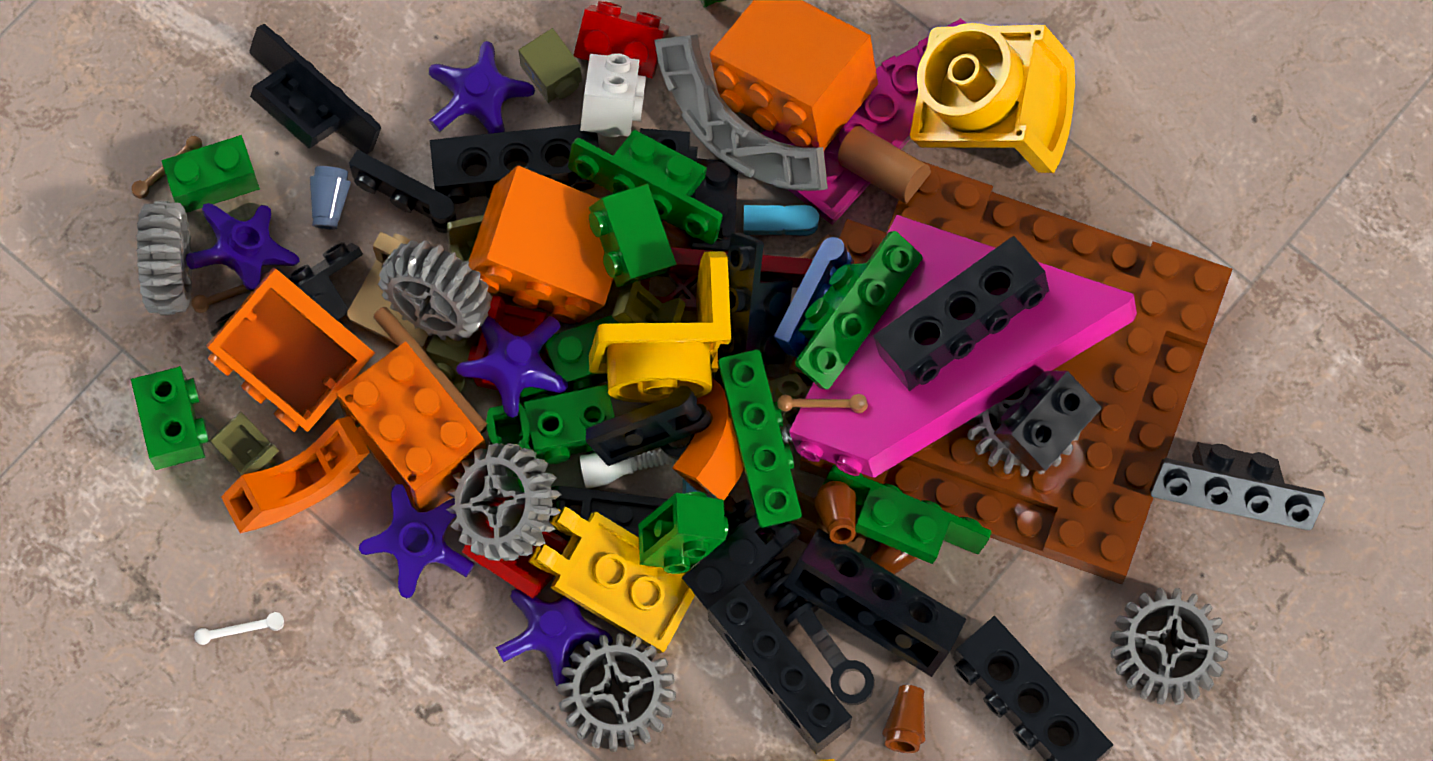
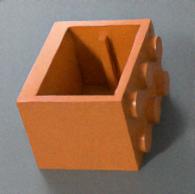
(794, 70)
(541, 247)
(288, 351)
(411, 426)

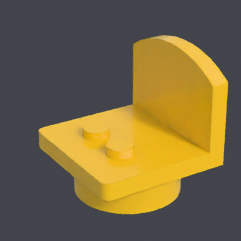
(996, 91)
(655, 358)

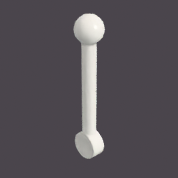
(274, 621)

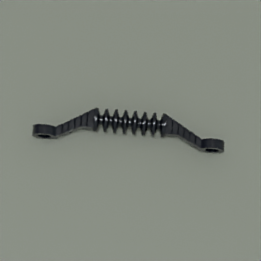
(801, 611)

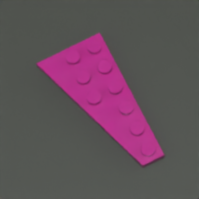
(885, 113)

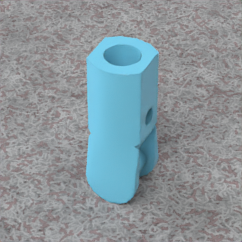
(780, 220)

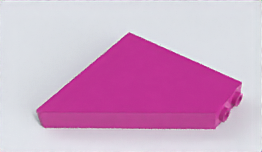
(903, 421)

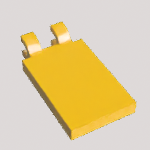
(605, 577)

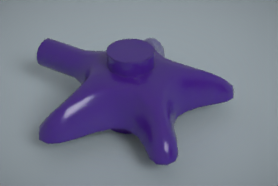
(477, 91)
(241, 245)
(515, 362)
(416, 541)
(553, 630)

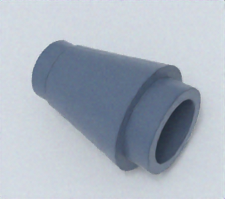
(328, 196)

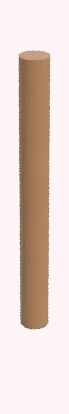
(400, 335)

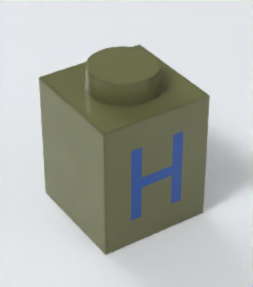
(550, 66)

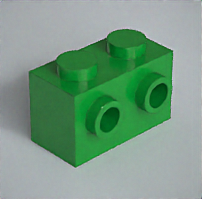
(169, 417)
(561, 422)
(682, 532)

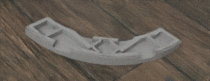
(725, 132)

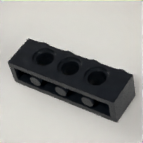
(495, 151)
(1004, 267)
(875, 602)
(997, 645)
(779, 668)

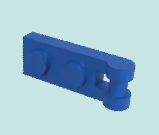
(829, 258)

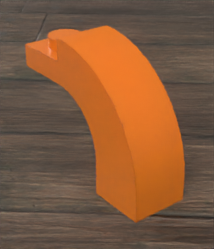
(713, 456)
(299, 483)

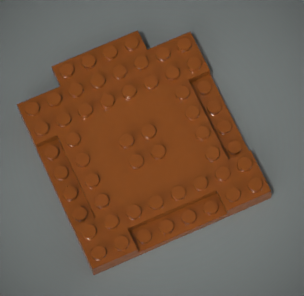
(1141, 376)

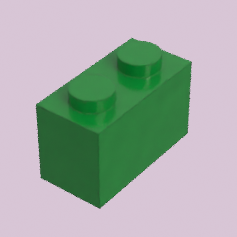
(211, 174)
(631, 236)

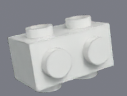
(612, 95)

